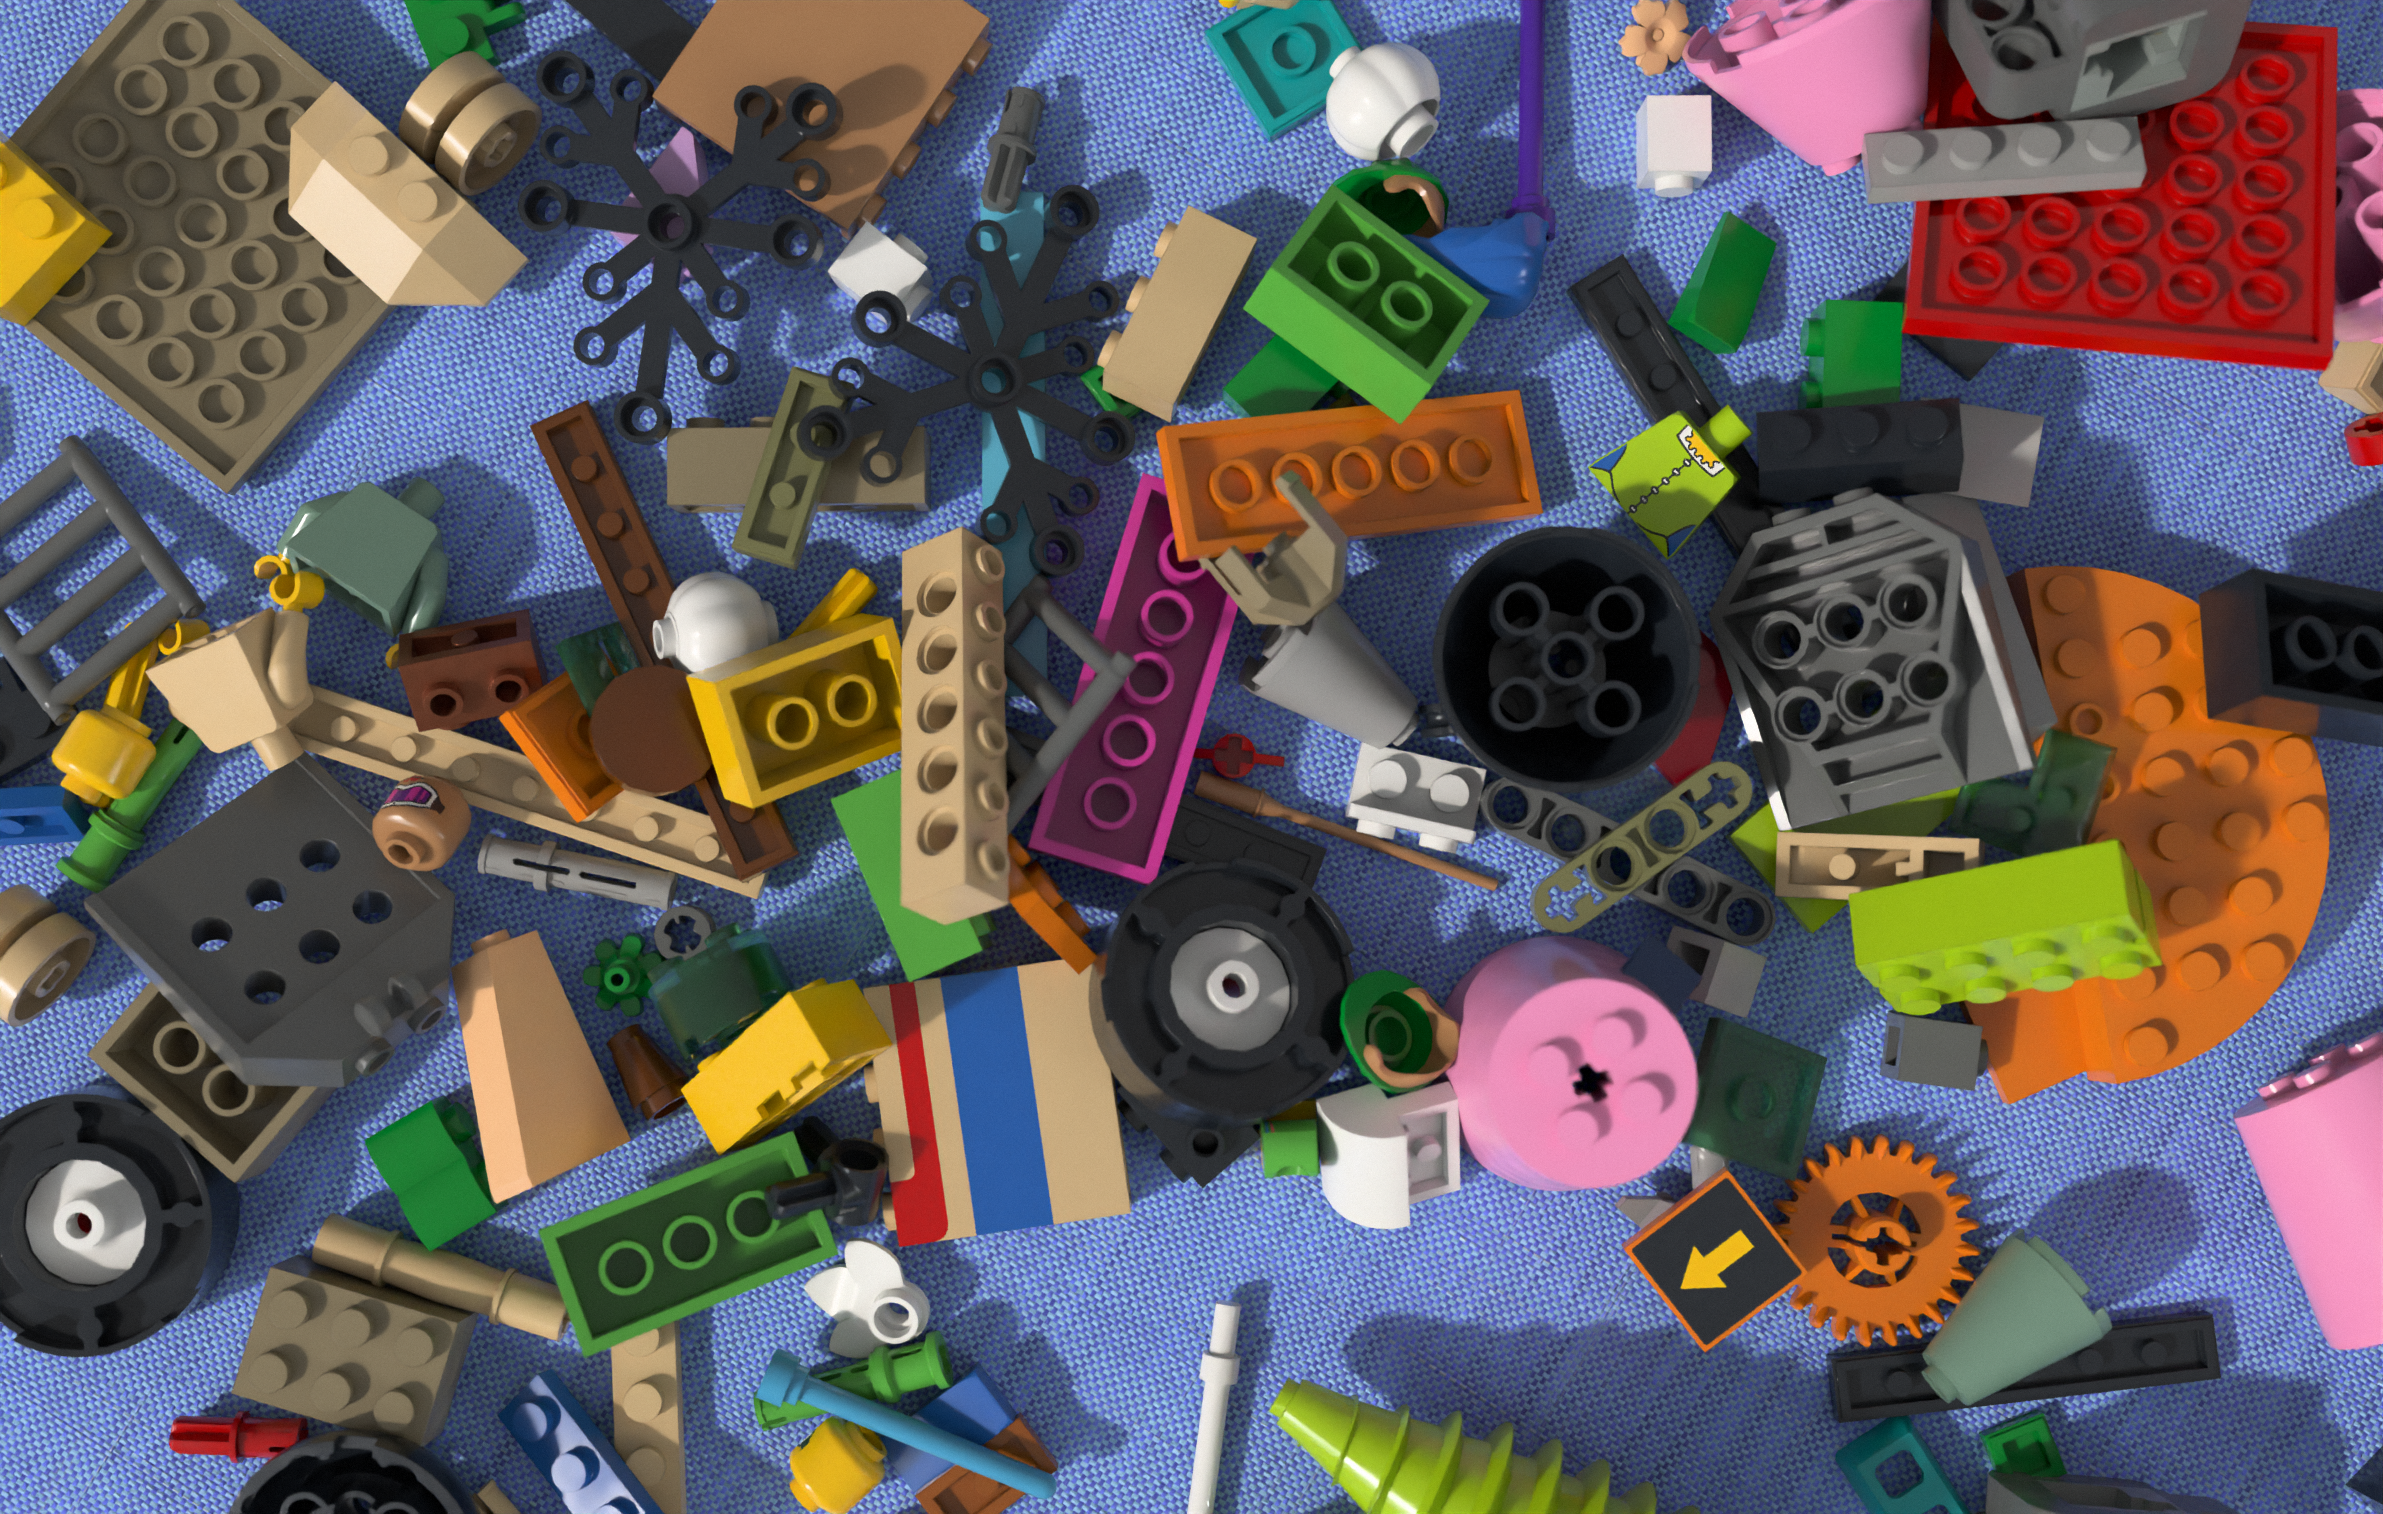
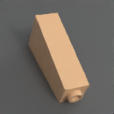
(529, 1067)

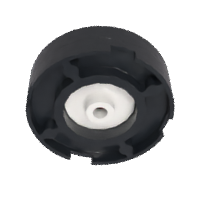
(1222, 994)
(105, 1223)

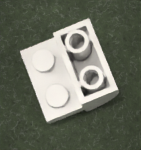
(1388, 1151)

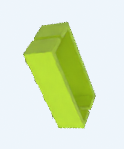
(2006, 929)

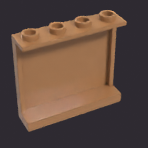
(879, 57)

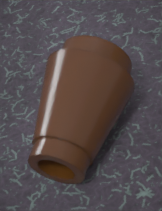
(647, 1074)

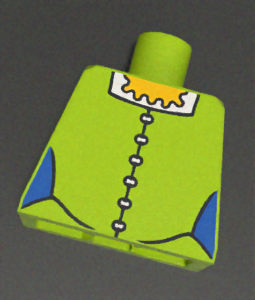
(1674, 475)

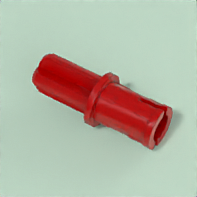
(236, 1436)

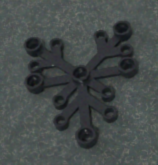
(662, 303)
(1023, 315)

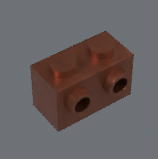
(470, 669)

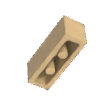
(1176, 312)

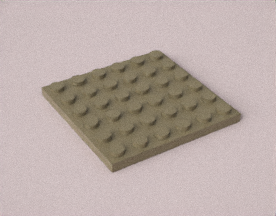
(208, 296)

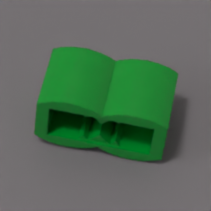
(435, 1170)

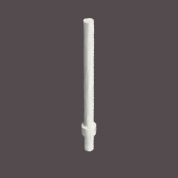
(1219, 1371)

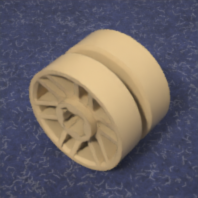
(470, 123)
(38, 953)

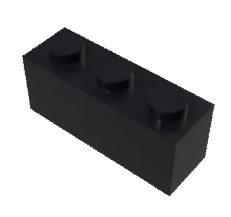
(1853, 447)

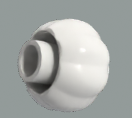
(1382, 101)
(712, 622)

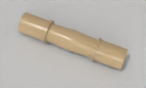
(441, 1276)

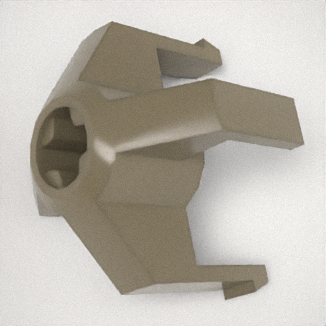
(1298, 575)

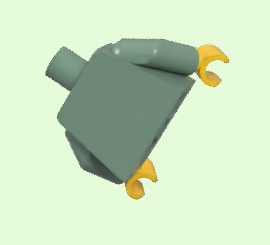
(372, 554)

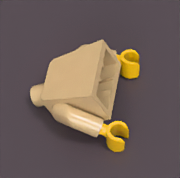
(245, 676)

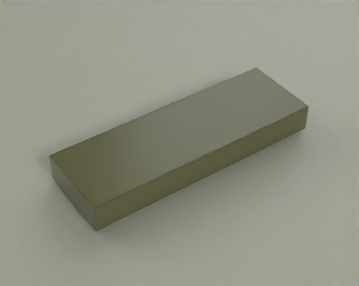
(786, 480)

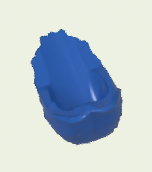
(1494, 259)

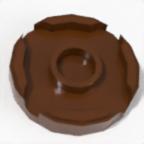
(649, 732)

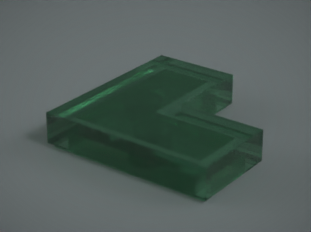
(2051, 811)

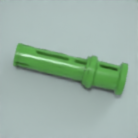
(120, 826)
(881, 1377)

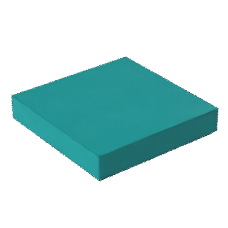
(1282, 59)

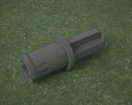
(1012, 149)

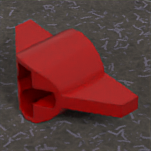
(1235, 756)

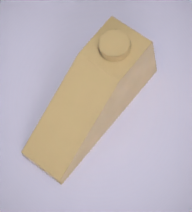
(1851, 863)

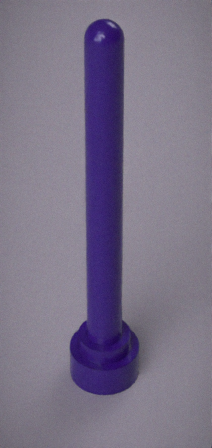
(1531, 117)

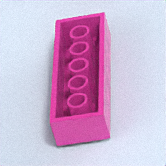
(1126, 776)

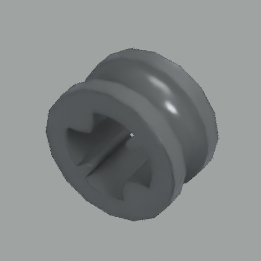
(667, 941)

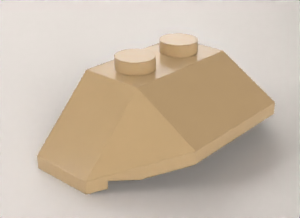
(391, 212)

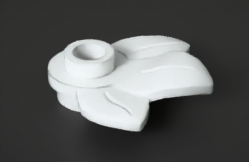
(860, 1297)

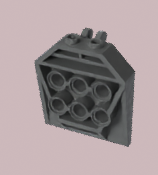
(1871, 557)
(258, 848)

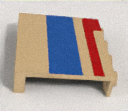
(994, 1104)

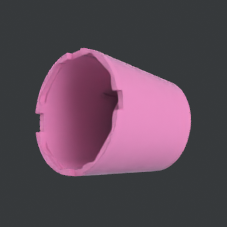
(1524, 1032)
(2322, 1172)

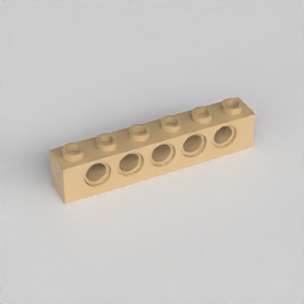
(953, 729)

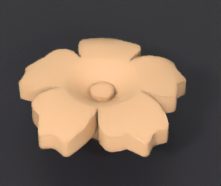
(1657, 35)

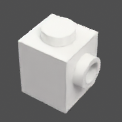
(878, 263)

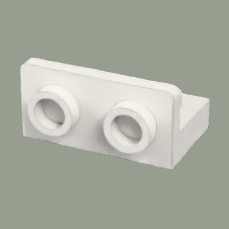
(1415, 795)

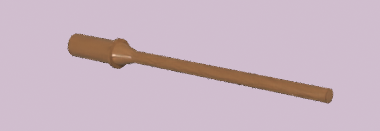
(1261, 804)

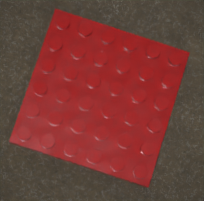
(2203, 262)

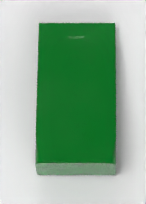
(1724, 286)

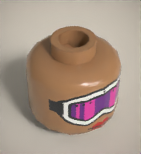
(422, 823)

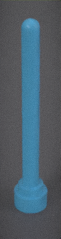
(790, 1381)

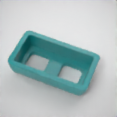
(1881, 1442)

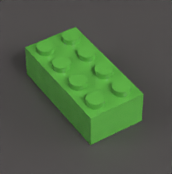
(682, 1245)

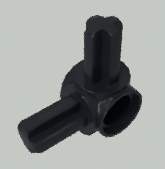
(843, 1182)

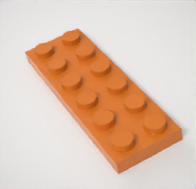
(1438, 470)

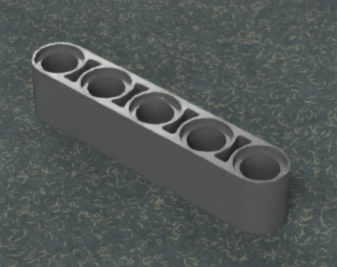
(1713, 889)

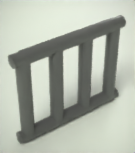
(144, 554)
(1071, 720)

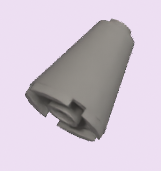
(1333, 678)

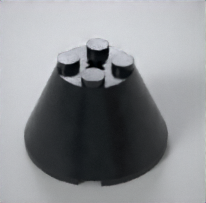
(1623, 649)

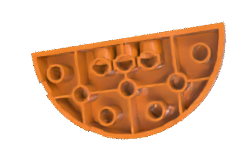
(2207, 809)

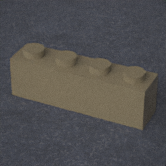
(716, 465)

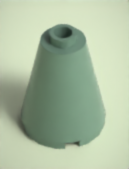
(2012, 1322)

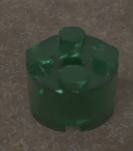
(718, 989)

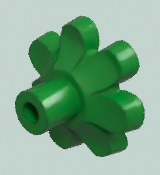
(629, 963)

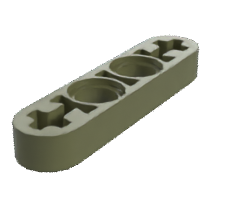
(1645, 854)

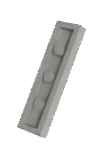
(2003, 160)

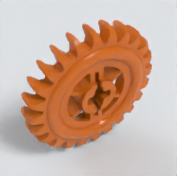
(1934, 1243)

